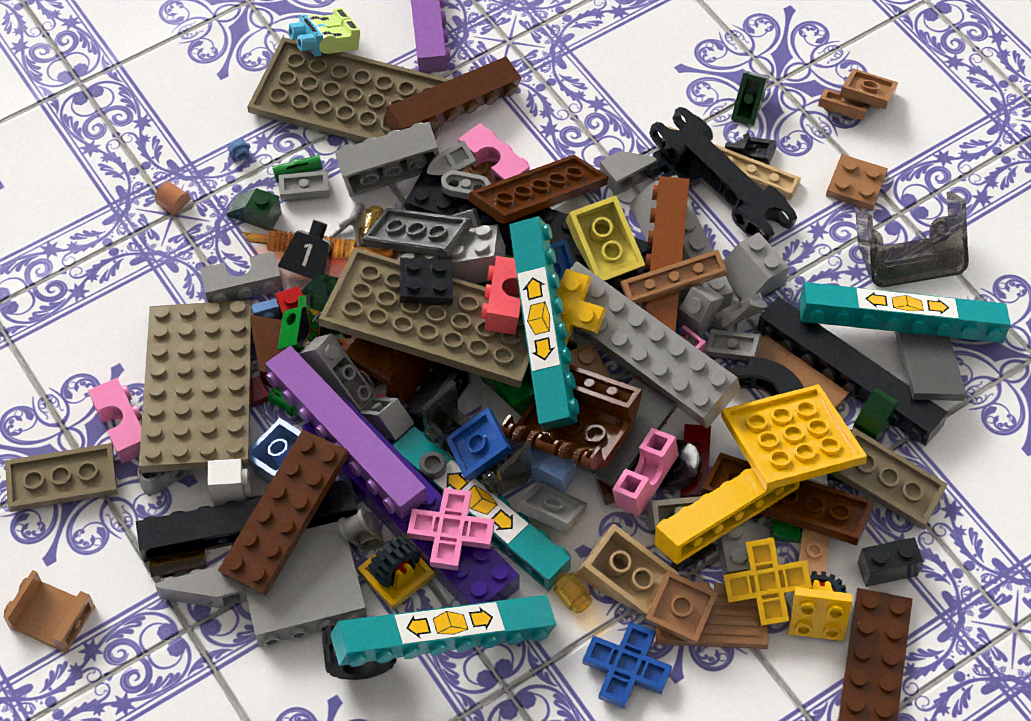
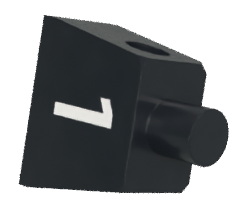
(309, 252)

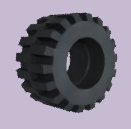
(364, 671)

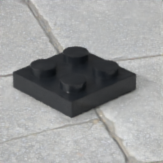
(425, 281)

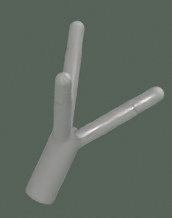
(353, 221)

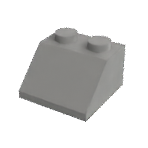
(755, 268)
(733, 547)

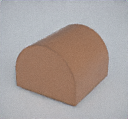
(171, 197)

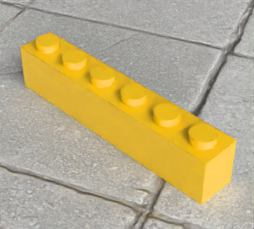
(716, 515)

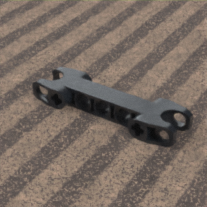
(694, 147)

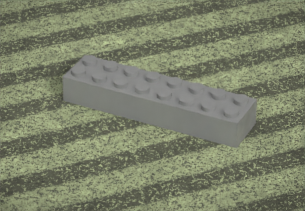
(658, 354)

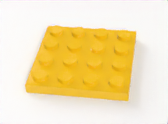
(793, 437)

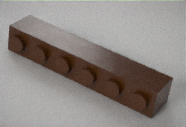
(455, 96)

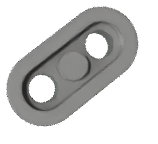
(464, 181)

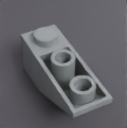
(338, 370)
(202, 588)

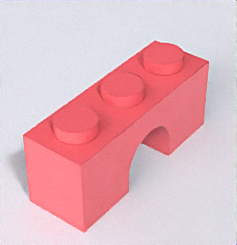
(502, 309)

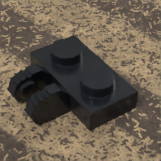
(670, 169)

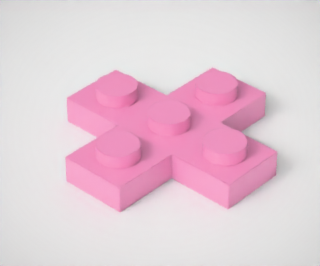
(450, 529)

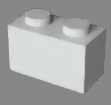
(228, 481)

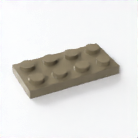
(60, 477)
(894, 482)

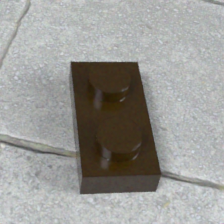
(169, 564)

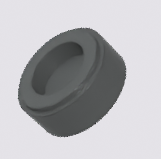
(432, 465)

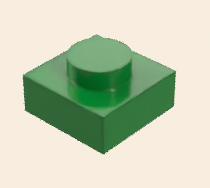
(785, 532)

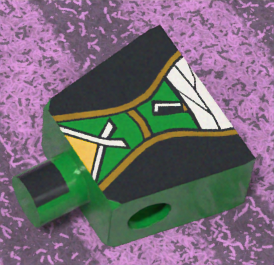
(300, 325)

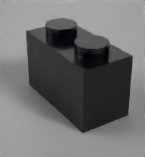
(890, 562)

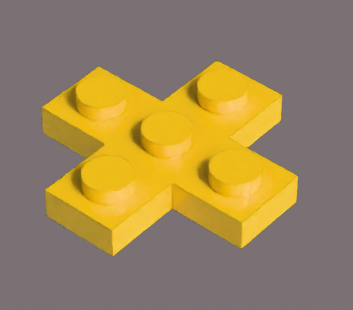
(576, 311)
(767, 581)

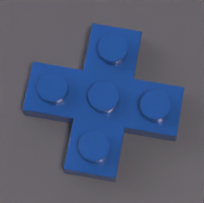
(627, 665)

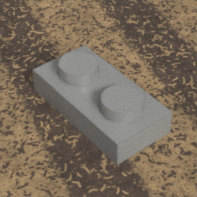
(303, 185)
(733, 344)

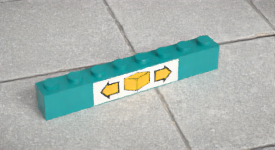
(904, 312)
(543, 323)
(512, 530)
(442, 630)

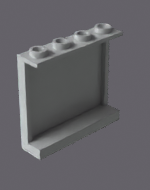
(311, 590)

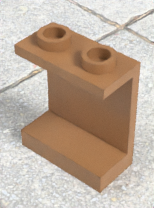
(48, 612)

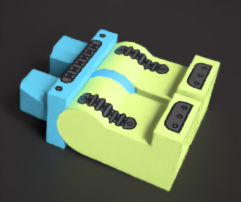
(325, 33)

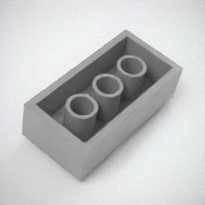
(387, 158)
(472, 255)

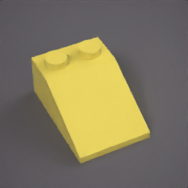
(605, 238)

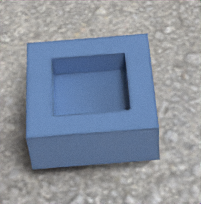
(267, 309)

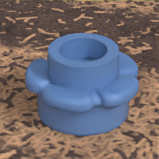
(238, 149)

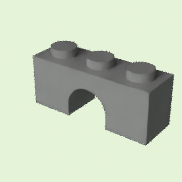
(260, 279)

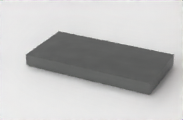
(417, 232)
(931, 367)
(652, 413)

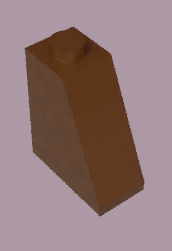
(266, 339)

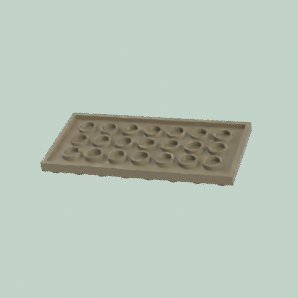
(335, 91)
(369, 308)
(196, 386)

